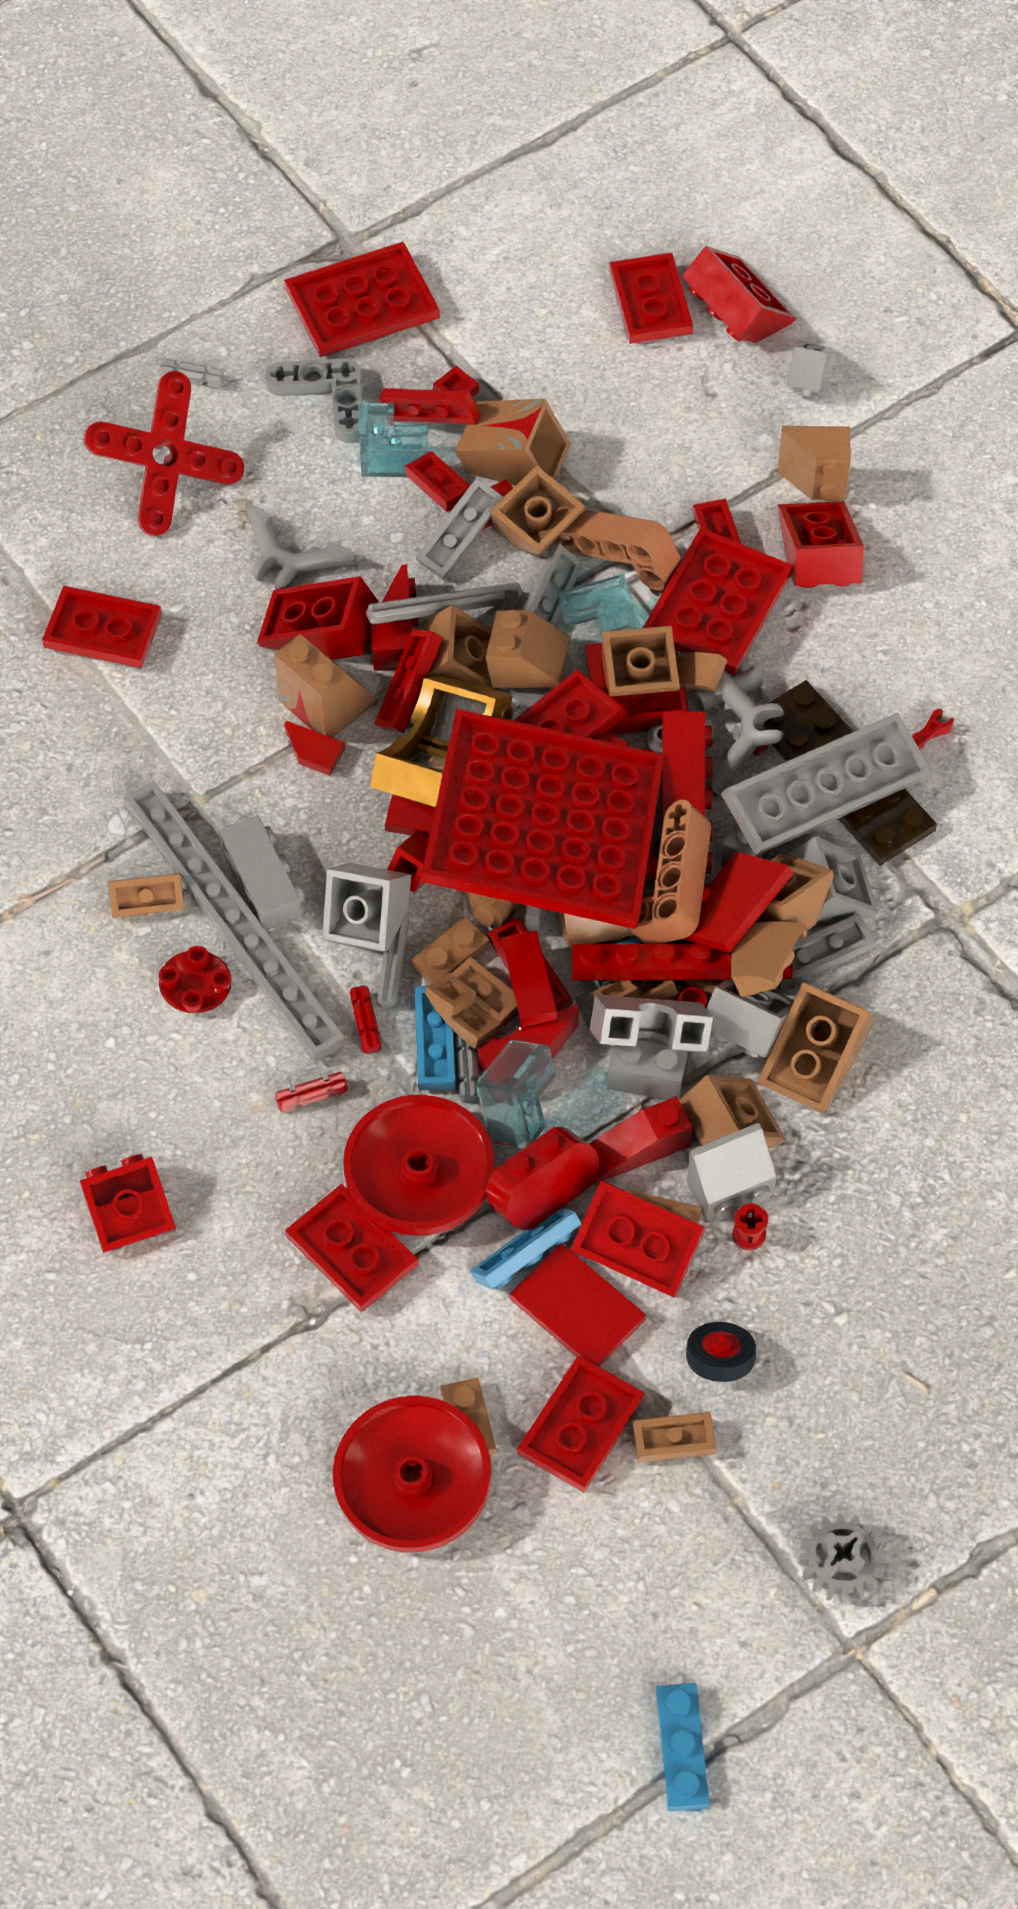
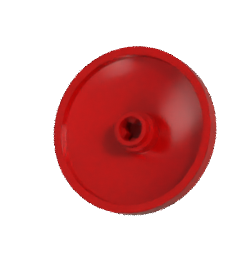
(418, 1164)
(412, 1474)

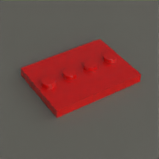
(361, 299)
(720, 597)

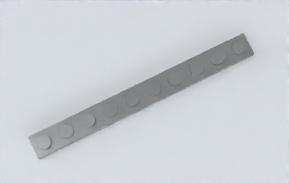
(235, 922)

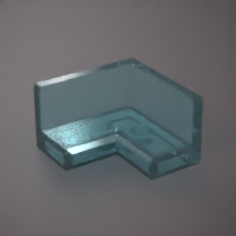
(388, 446)
(603, 599)
(512, 1091)

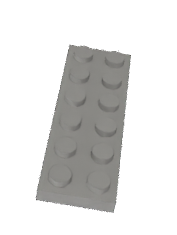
(826, 783)

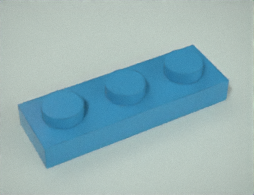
(434, 1046)
(525, 1249)
(682, 1747)

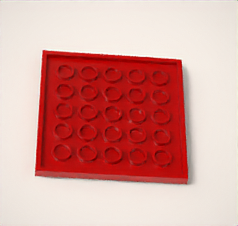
(544, 819)

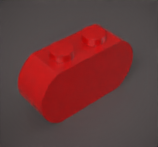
(542, 1178)

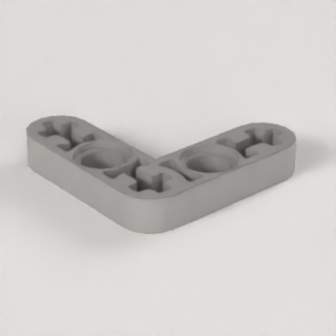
(338, 386)

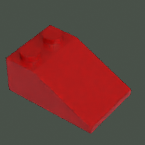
(821, 544)
(324, 613)

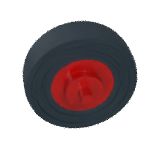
(721, 1351)

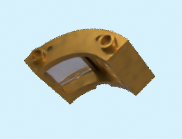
(415, 763)

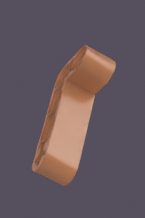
(626, 541)
(680, 877)

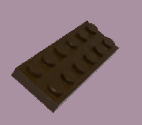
(880, 827)

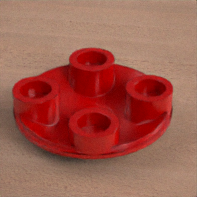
(195, 981)

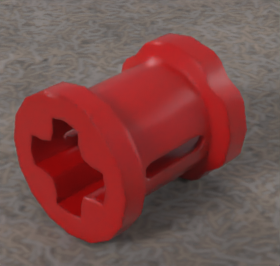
(740, 1230)

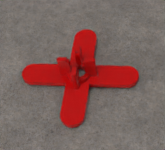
(185, 458)

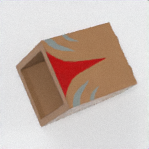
(513, 440)
(318, 688)

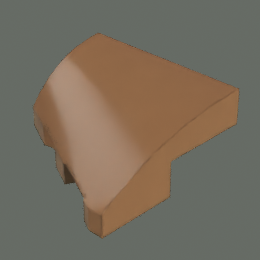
(764, 955)

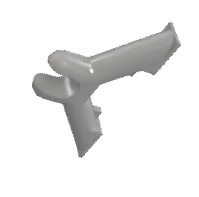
(278, 558)
(751, 735)

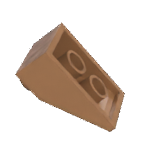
(816, 1047)

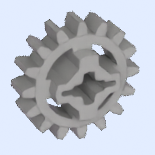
(832, 1545)

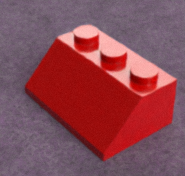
(736, 296)

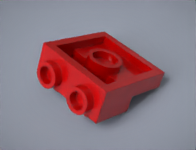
(127, 1203)

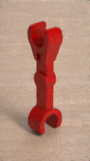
(932, 729)

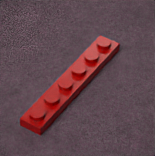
(652, 962)

